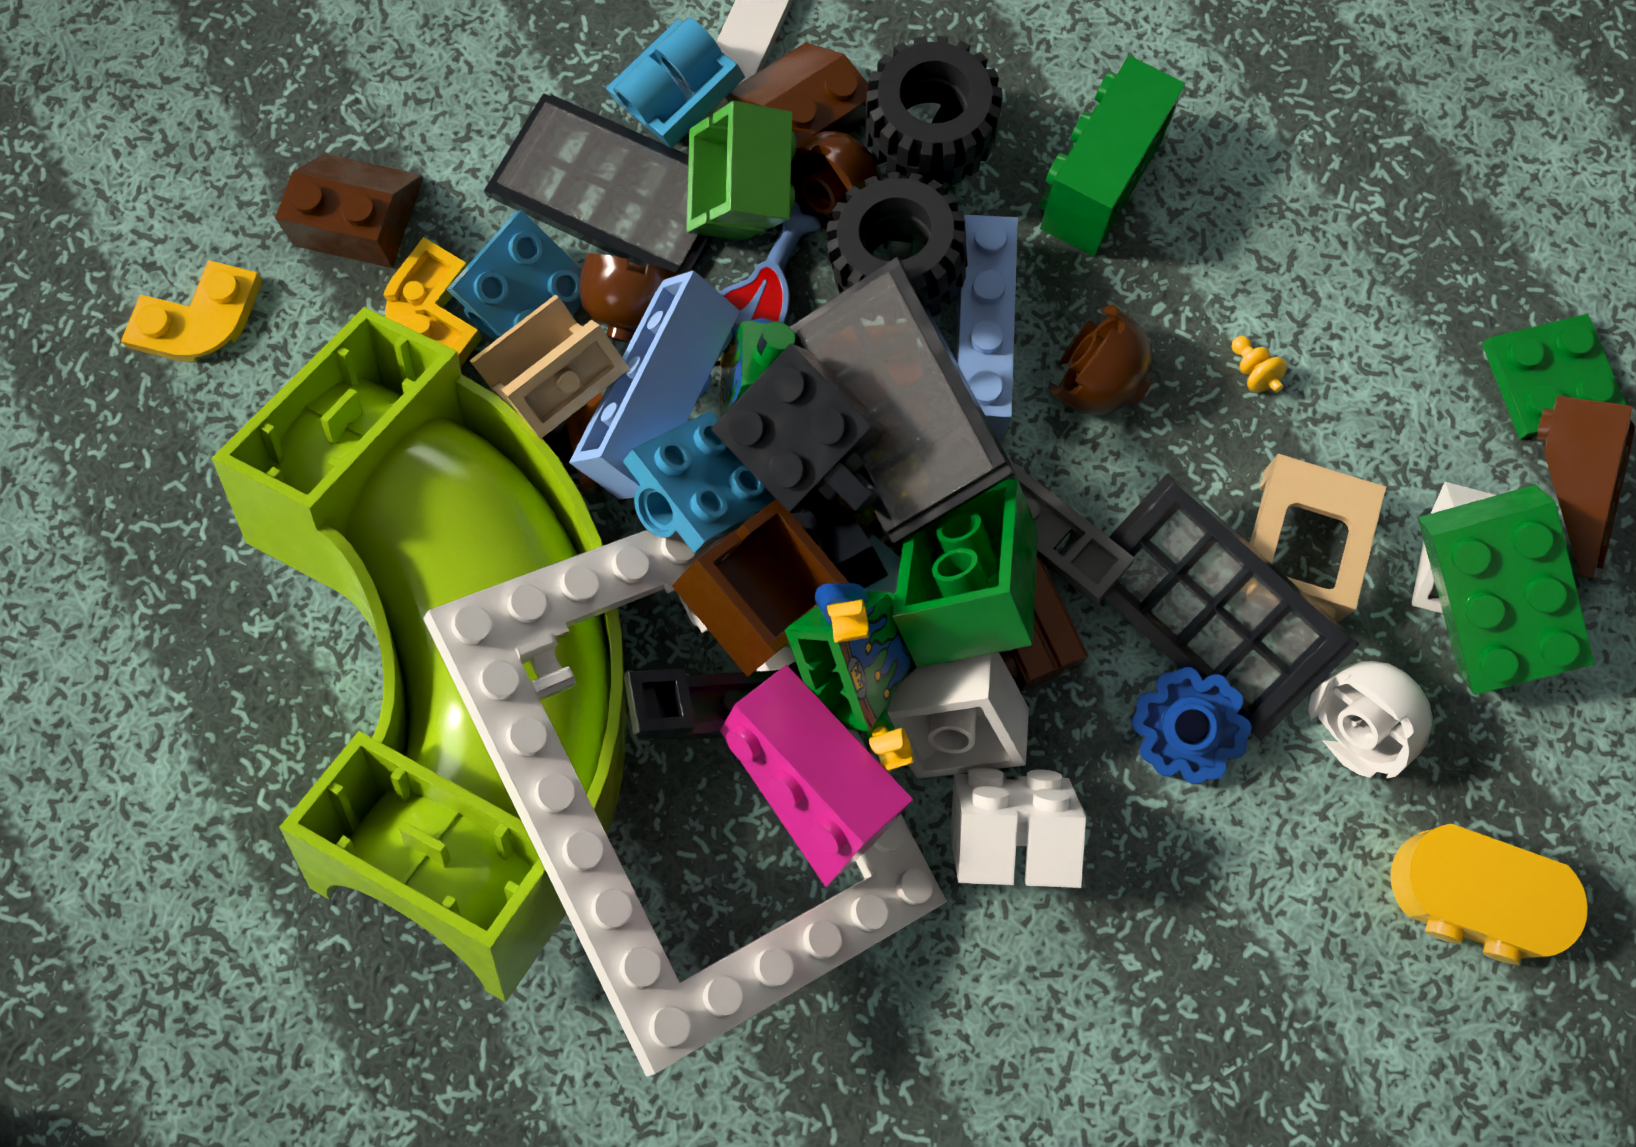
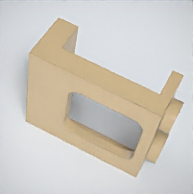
(549, 365)
(1331, 494)

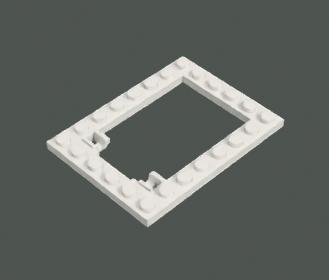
(516, 622)

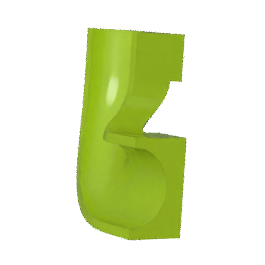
(404, 497)

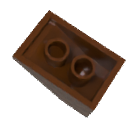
(1588, 461)

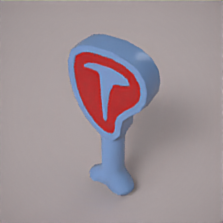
(766, 290)

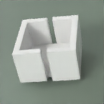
(1001, 813)

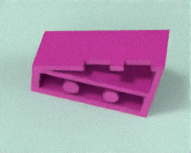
(813, 773)

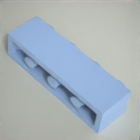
(988, 316)
(667, 375)

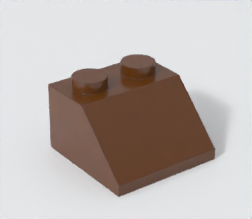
(814, 85)
(348, 208)

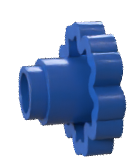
(1191, 725)

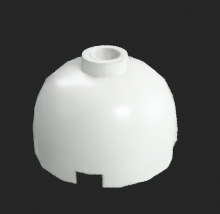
(1374, 716)

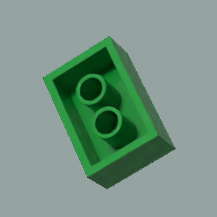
(1108, 154)
(970, 580)
(1506, 589)

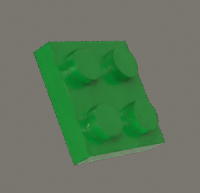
(1547, 363)

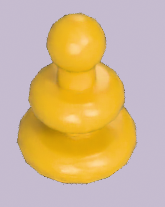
(1256, 362)

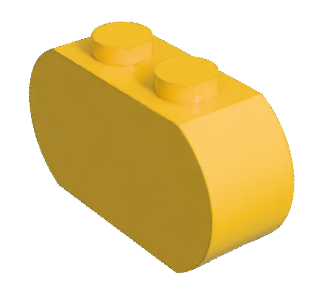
(1488, 894)

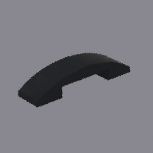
(687, 706)

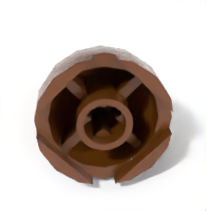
(826, 169)
(618, 292)
(1110, 365)

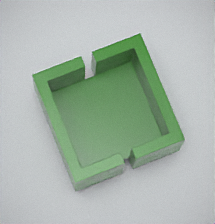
(740, 171)

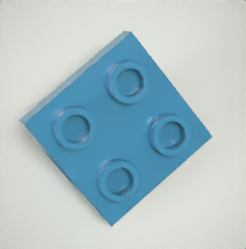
(676, 81)
(515, 277)
(693, 485)

